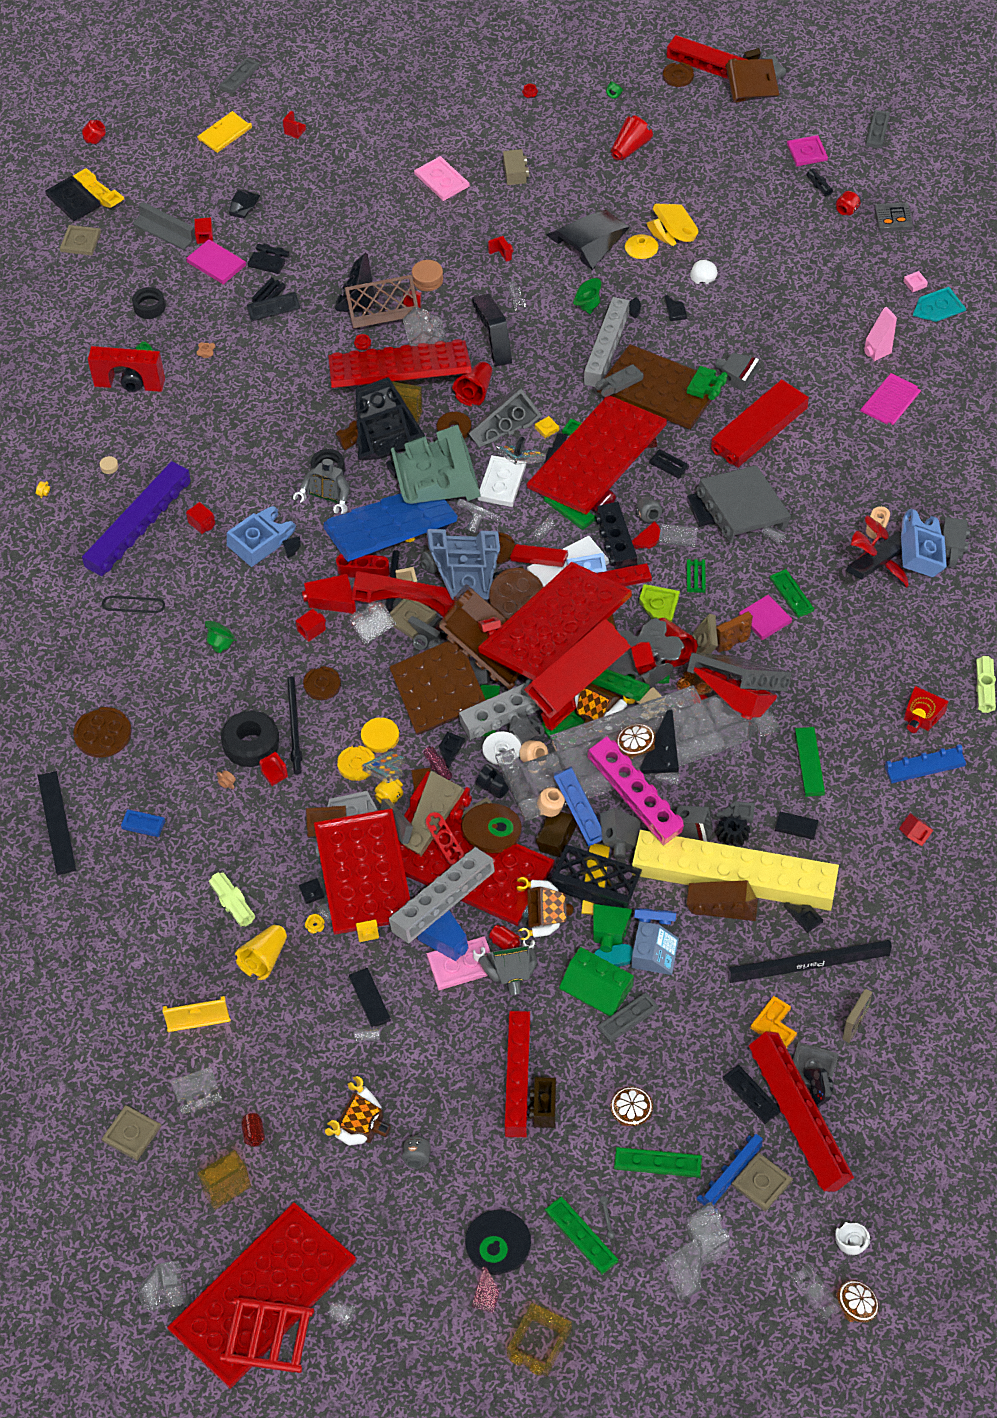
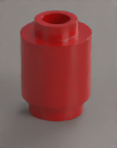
(504, 938)

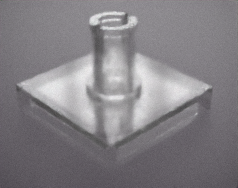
(477, 515)

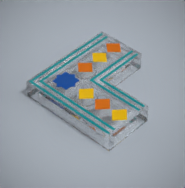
(526, 456)
(385, 767)

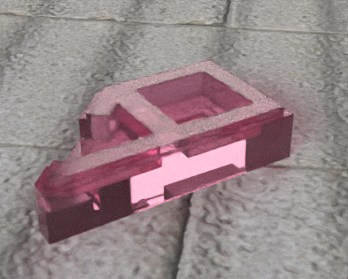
(486, 1293)

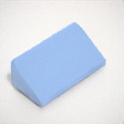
(592, 562)

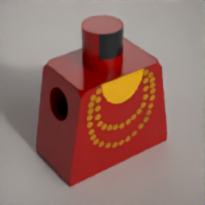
(924, 710)

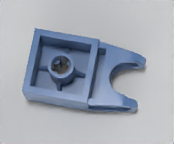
(258, 536)
(922, 545)

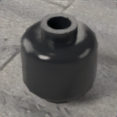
(131, 380)

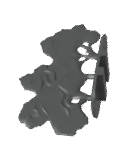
(662, 646)

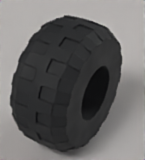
(245, 724)

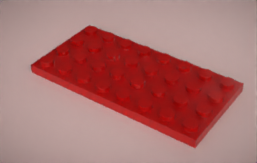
(399, 363)
(596, 454)
(554, 620)
(496, 893)
(286, 1264)

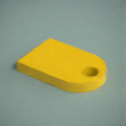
(676, 221)

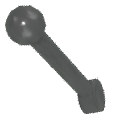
(603, 1201)

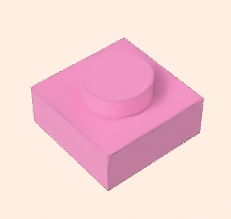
(915, 281)

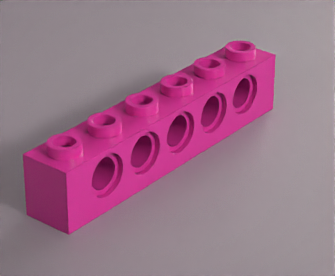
(636, 800)

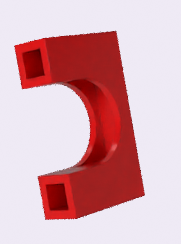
(145, 362)

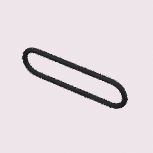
(133, 610)

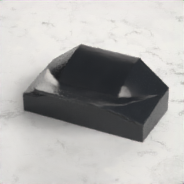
(242, 203)

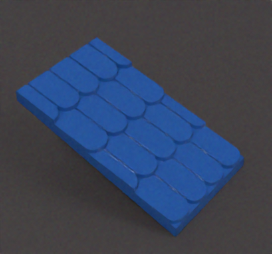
(385, 524)

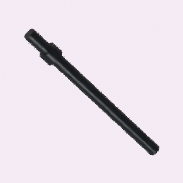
(296, 754)

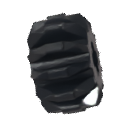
(733, 830)

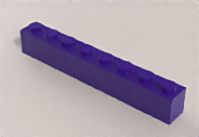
(136, 519)

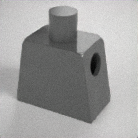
(619, 831)

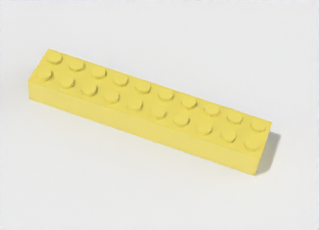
(769, 874)

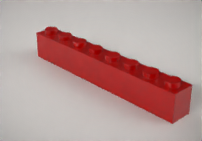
(801, 1112)

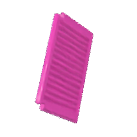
(891, 399)

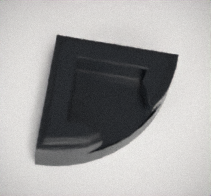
(634, 307)
(291, 546)

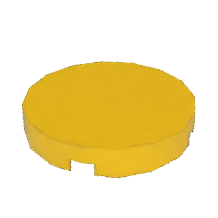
(380, 735)
(352, 768)

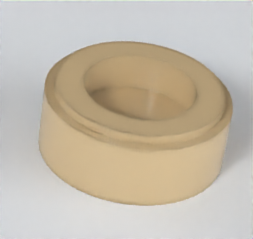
(109, 465)

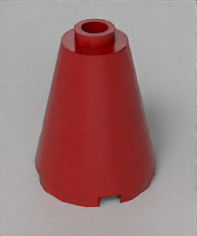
(631, 137)
(473, 387)
(688, 640)

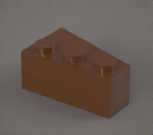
(723, 899)

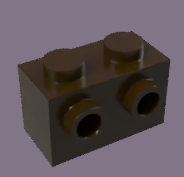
(556, 834)
(544, 1102)

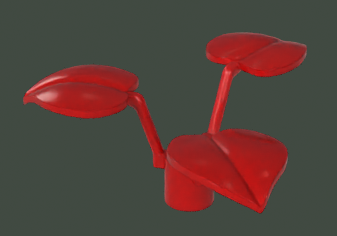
(863, 542)

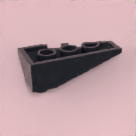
(359, 274)

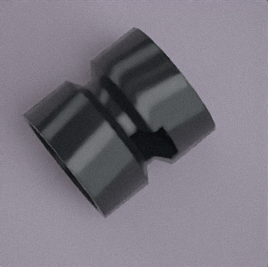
(492, 779)

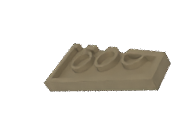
(438, 796)

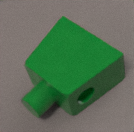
(610, 925)

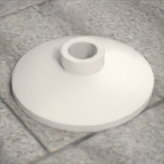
(497, 742)

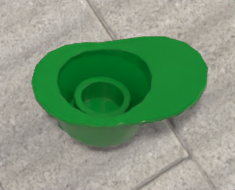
(588, 295)
(219, 636)

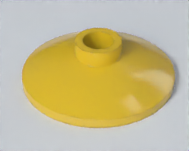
(641, 246)

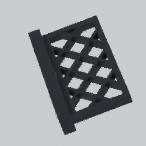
(590, 890)

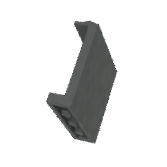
(742, 502)
(754, 674)

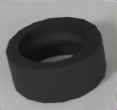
(152, 311)
(331, 454)

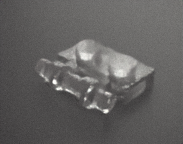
(195, 1085)

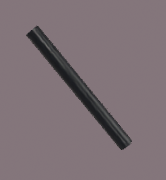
(394, 566)

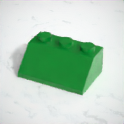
(596, 982)

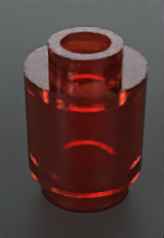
(252, 1129)

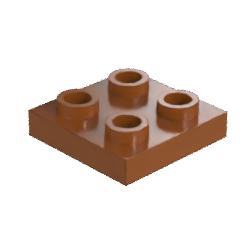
(734, 631)

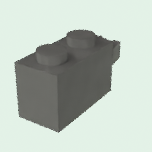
(955, 534)

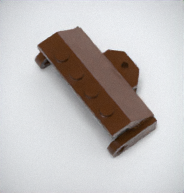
(463, 628)

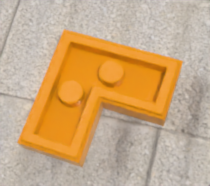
(771, 1018)

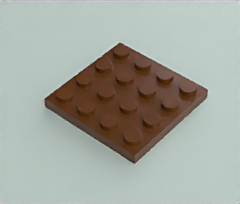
(437, 686)

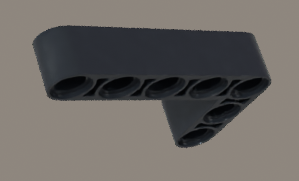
(496, 326)

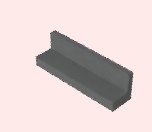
(165, 226)

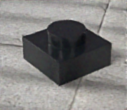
(311, 891)

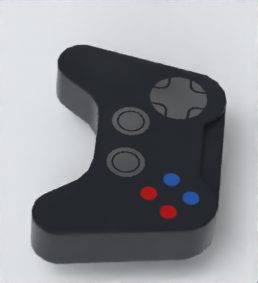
(820, 1085)

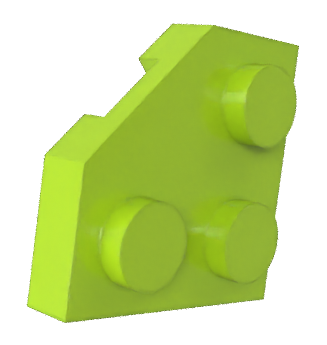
(659, 601)

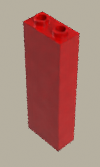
(759, 423)
(577, 668)

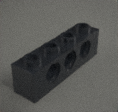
(616, 536)

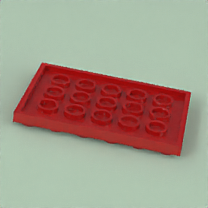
(362, 869)

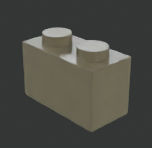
(514, 167)

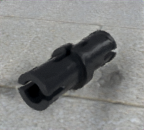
(814, 176)

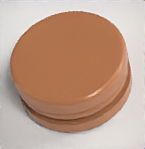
(427, 275)

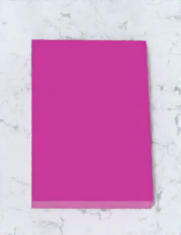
(216, 261)

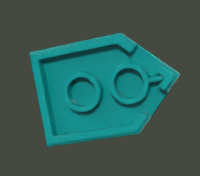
(938, 305)

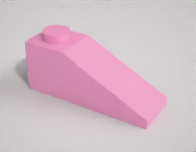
(881, 337)

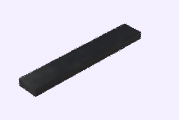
(885, 552)
(57, 823)

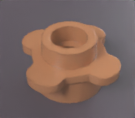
(205, 349)
(226, 779)

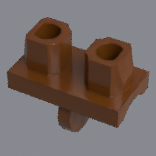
(348, 436)

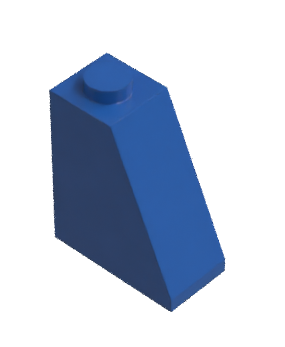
(446, 937)

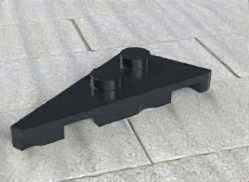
(664, 755)

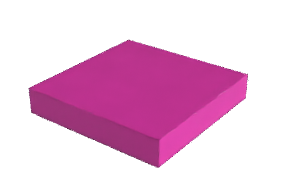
(807, 150)
(767, 617)

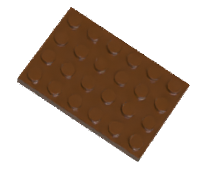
(662, 387)

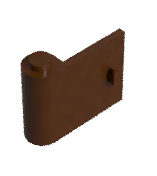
(751, 79)

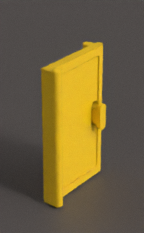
(226, 131)
(196, 1015)

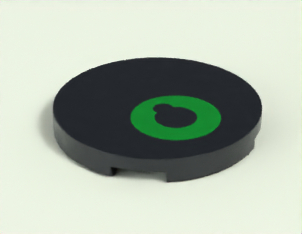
(498, 1242)

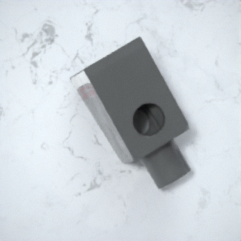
(740, 369)
(696, 822)

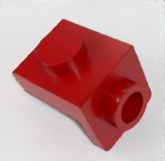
(501, 245)

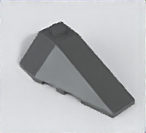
(505, 417)

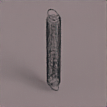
(519, 446)

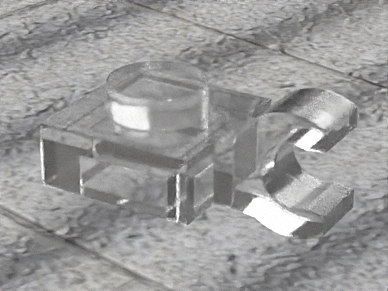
(515, 294)

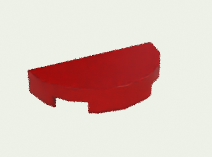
(648, 537)

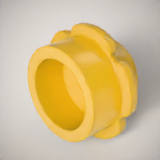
(42, 489)
(314, 918)

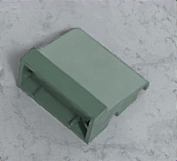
(436, 468)

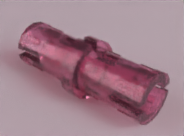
(437, 763)

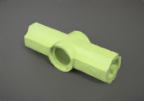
(985, 676)
(232, 899)

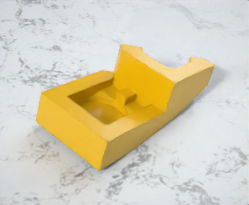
(657, 230)

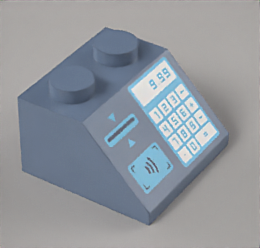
(654, 949)

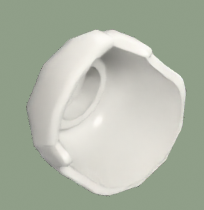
(703, 272)
(858, 1237)

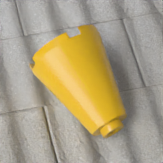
(261, 952)

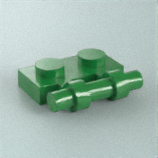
(703, 379)

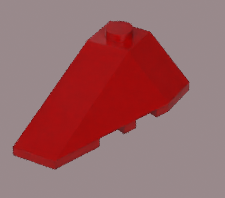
(748, 702)

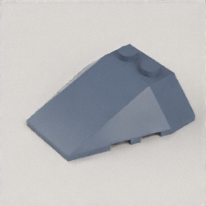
(465, 560)

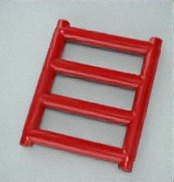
(272, 1362)

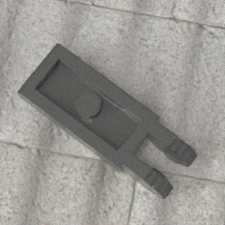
(619, 380)

